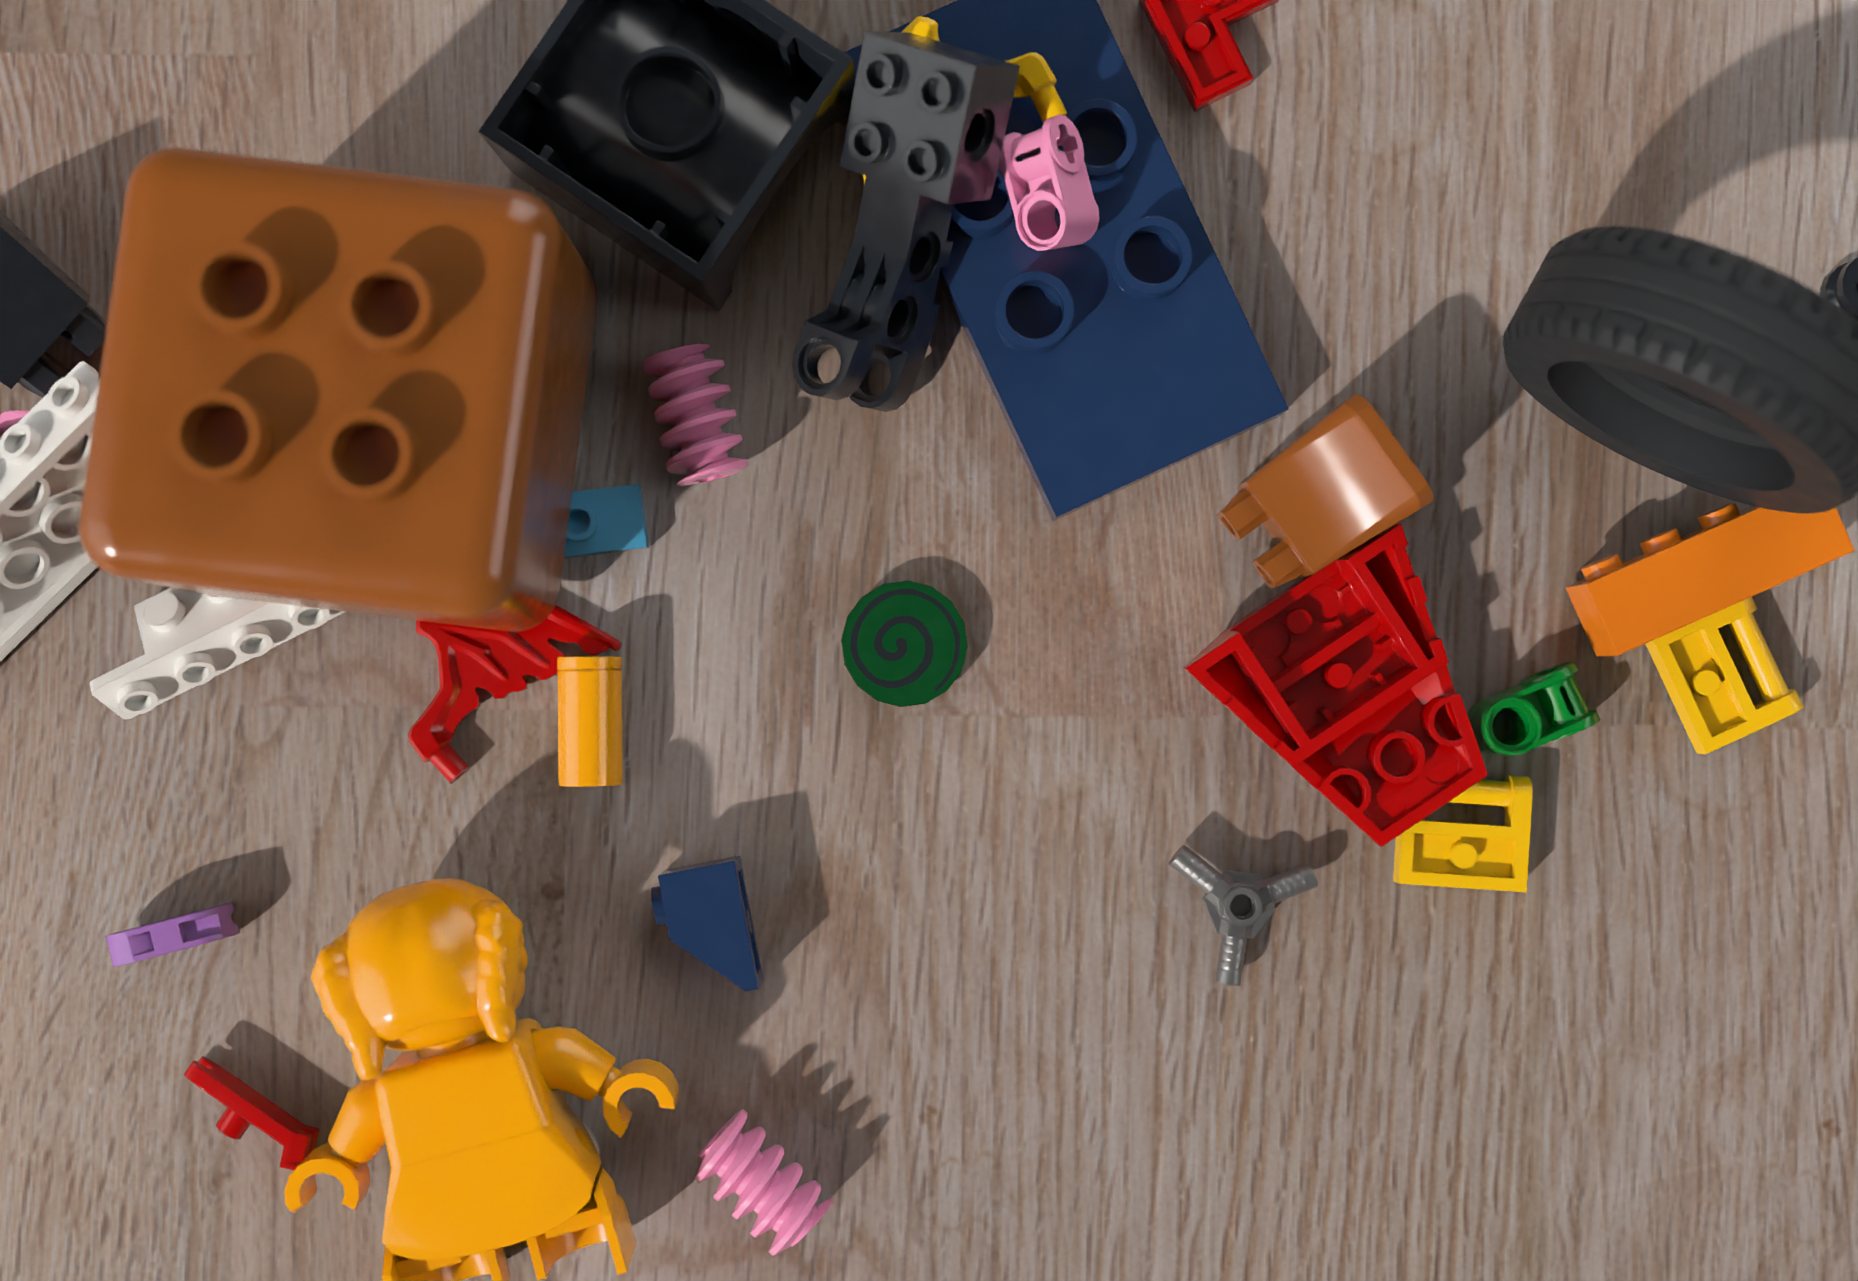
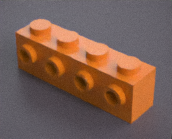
(1700, 572)

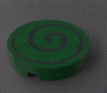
(904, 643)

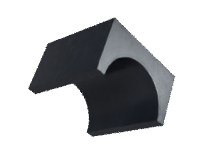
(670, 124)

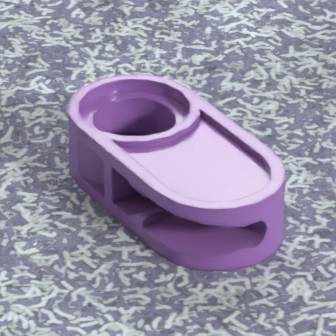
(172, 935)

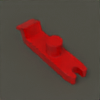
(250, 1107)

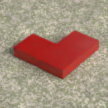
(1201, 44)

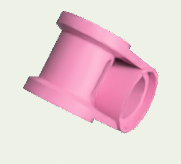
(1049, 181)

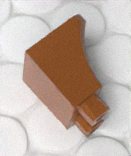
(1327, 493)

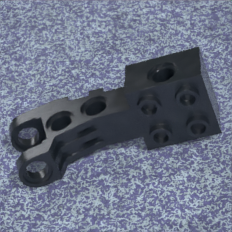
(927, 137)

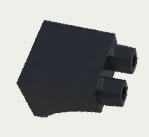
(36, 309)

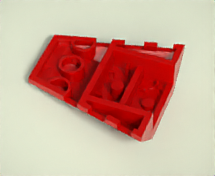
(1352, 689)

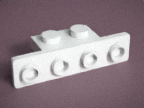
(194, 639)

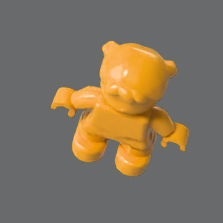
(474, 1098)

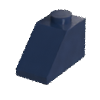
(711, 917)

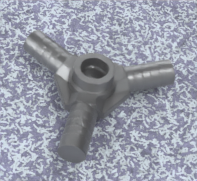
(1239, 904)

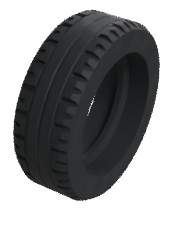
(1694, 365)

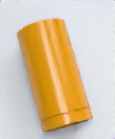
(590, 721)

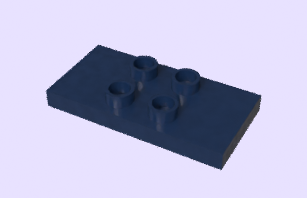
(1113, 346)

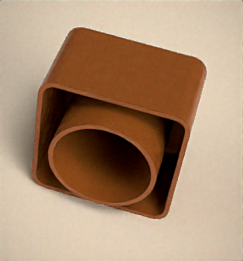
(339, 391)

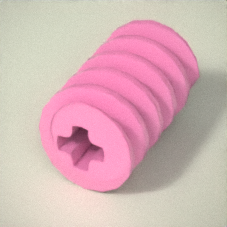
(693, 414)
(760, 1183)

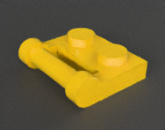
(1707, 683)
(1472, 852)

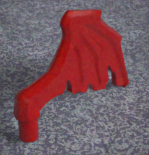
(494, 662)

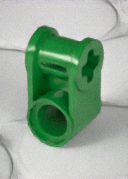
(1540, 708)

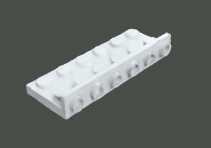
(41, 504)

